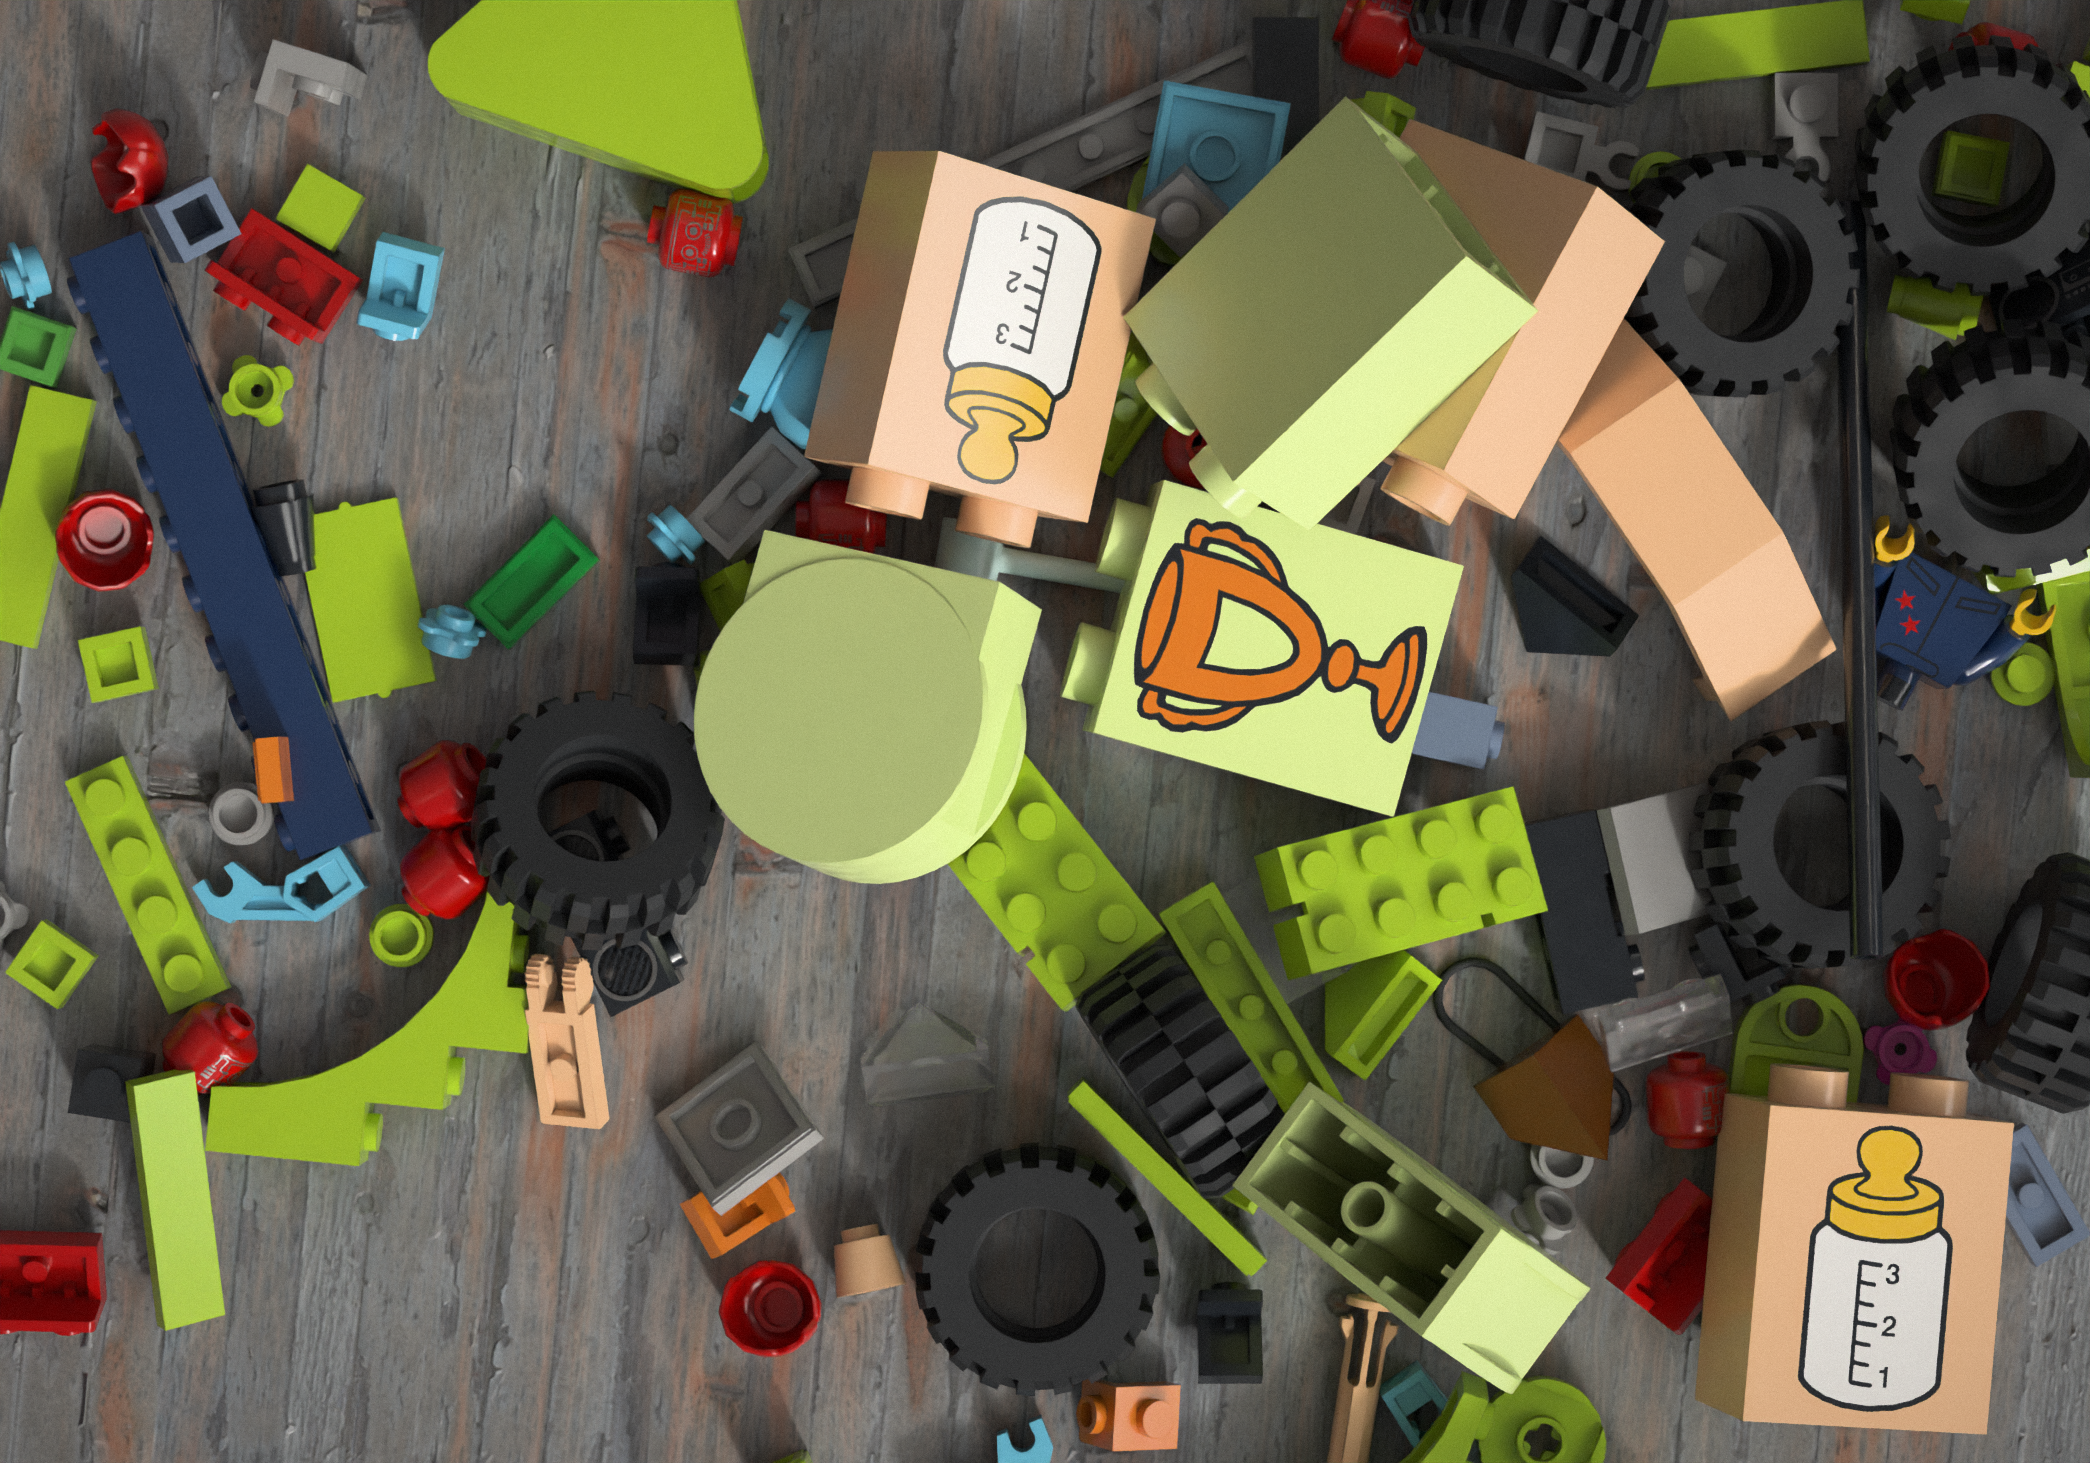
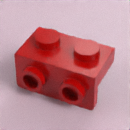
(284, 278)
(1669, 1259)
(51, 1281)

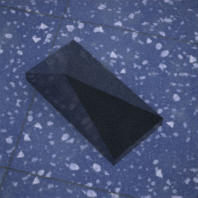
(1566, 607)

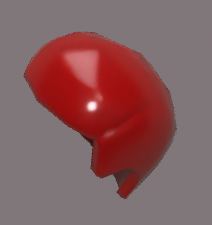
(133, 162)
(104, 539)
(1936, 980)
(770, 1308)

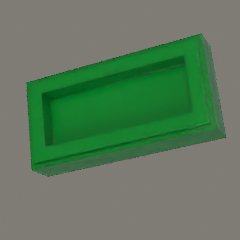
(531, 582)

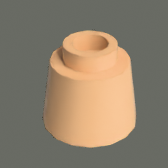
(865, 1262)

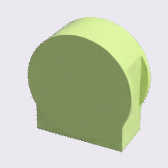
(864, 709)
(1411, 1238)

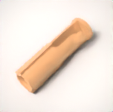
(1355, 1397)

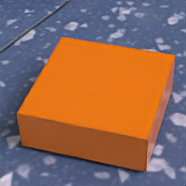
(273, 769)

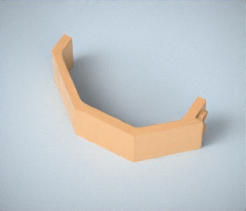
(1694, 527)

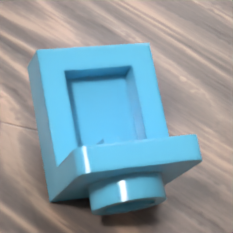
(401, 287)

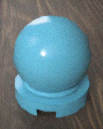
(786, 375)

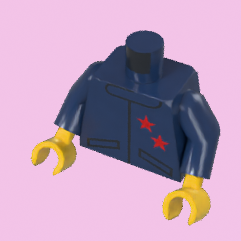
(1937, 623)

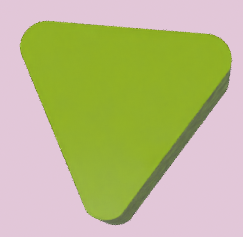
(617, 82)

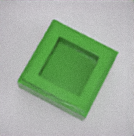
(35, 346)

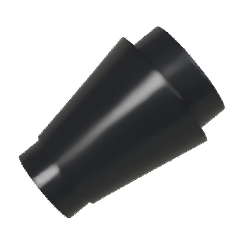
(287, 525)

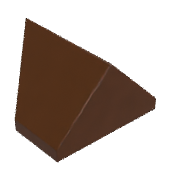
(1555, 1092)

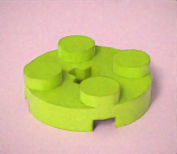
(1540, 1402)

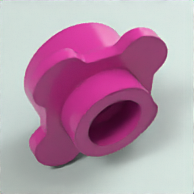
(1883, 1041)

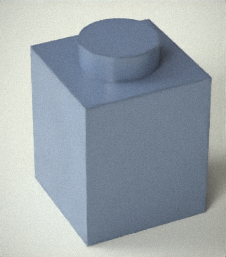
(191, 219)
(1458, 731)

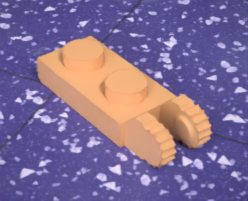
(565, 1044)

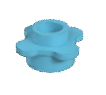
(25, 274)
(674, 535)
(451, 631)

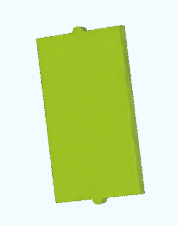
(367, 602)

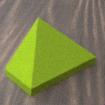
(1373, 1007)

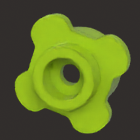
(246, 376)

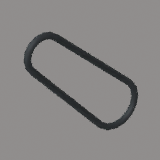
(1531, 1003)

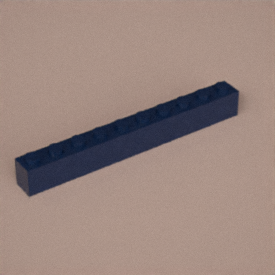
(213, 526)

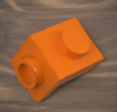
(742, 1221)
(1129, 1415)

